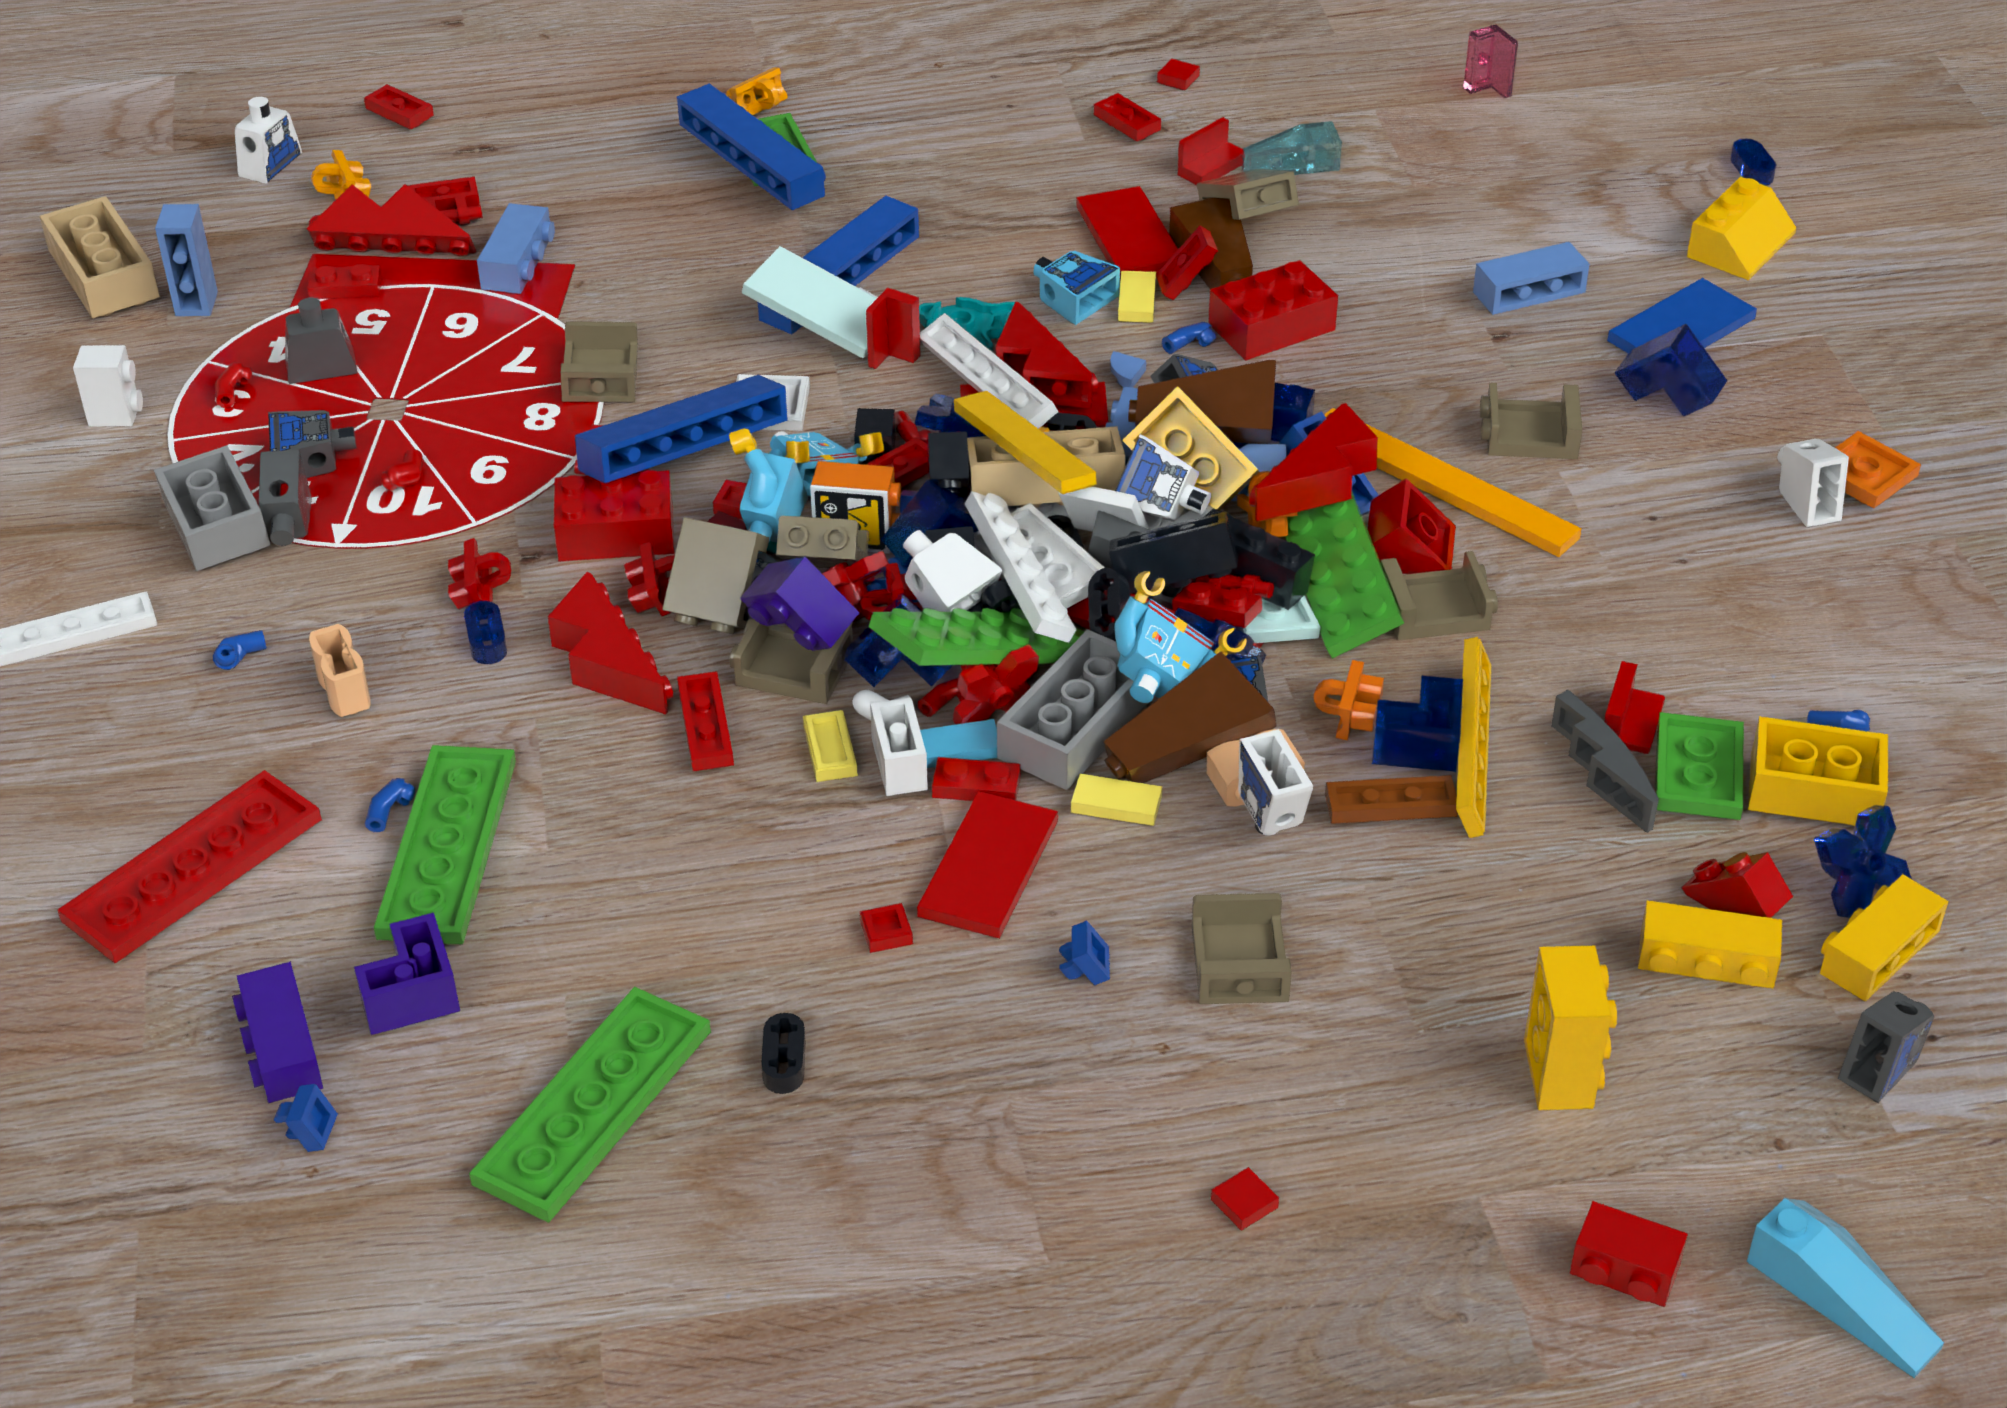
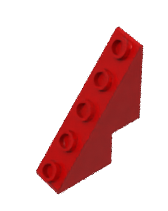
(398, 225)
(1045, 361)
(1318, 468)
(603, 649)

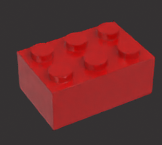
(1272, 309)
(613, 516)

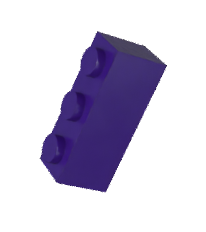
(276, 1032)

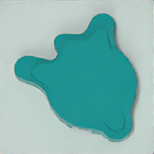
(978, 318)

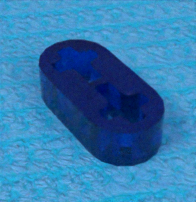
(1753, 161)
(490, 631)

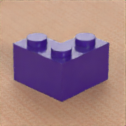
(803, 600)
(413, 983)

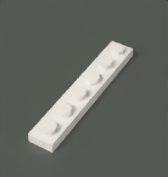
(985, 370)
(1020, 566)

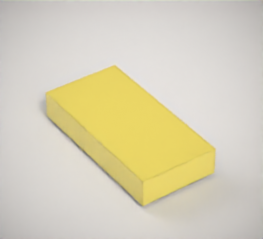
(1137, 296)
(830, 746)
(1116, 799)

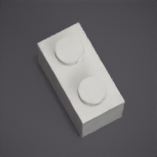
(107, 385)
(899, 746)

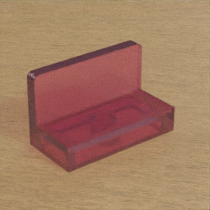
(1490, 61)

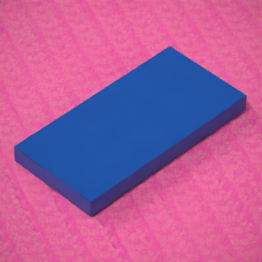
(1702, 306)

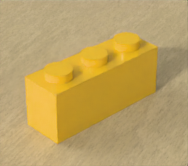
(1882, 937)
(1710, 944)

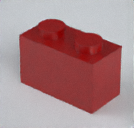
(1628, 1254)

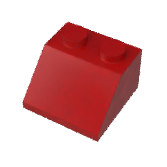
(1411, 530)

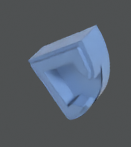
(1127, 368)

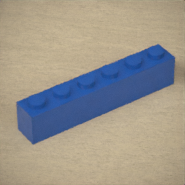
(751, 146)
(858, 249)
(680, 428)

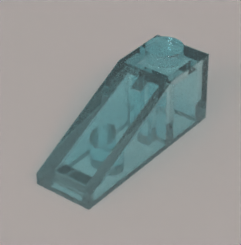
(1299, 149)

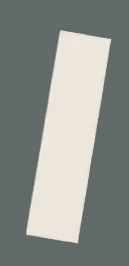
(76, 628)

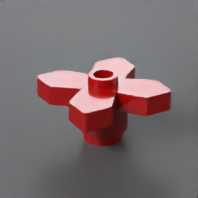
(853, 579)
(994, 685)

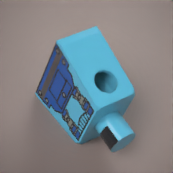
(1077, 284)

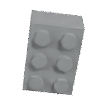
(212, 508)

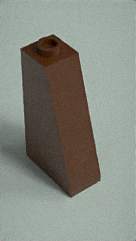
(1214, 214)
(1233, 398)
(1188, 721)

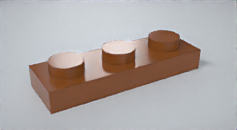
(1391, 799)

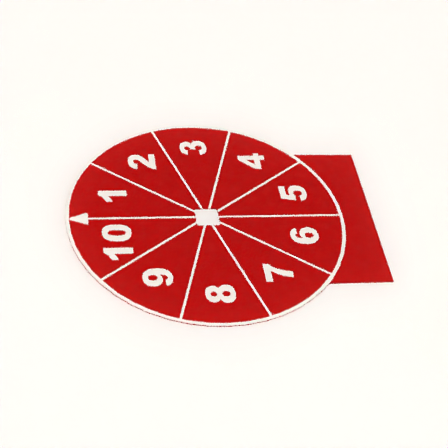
(477, 389)

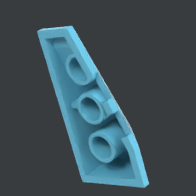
(1842, 1282)

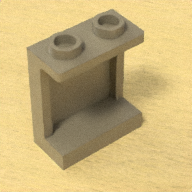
(1253, 191)
(599, 362)
(1532, 427)
(821, 540)
(712, 573)
(1442, 600)
(777, 664)
(1240, 949)

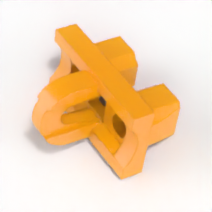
(765, 85)
(339, 176)

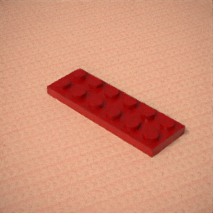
(189, 866)

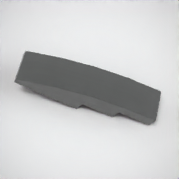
(1611, 766)

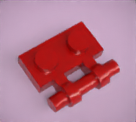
(454, 198)
(1225, 598)

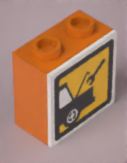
(857, 494)

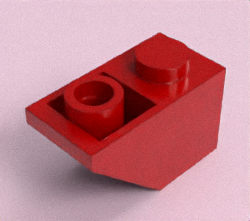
(1739, 885)

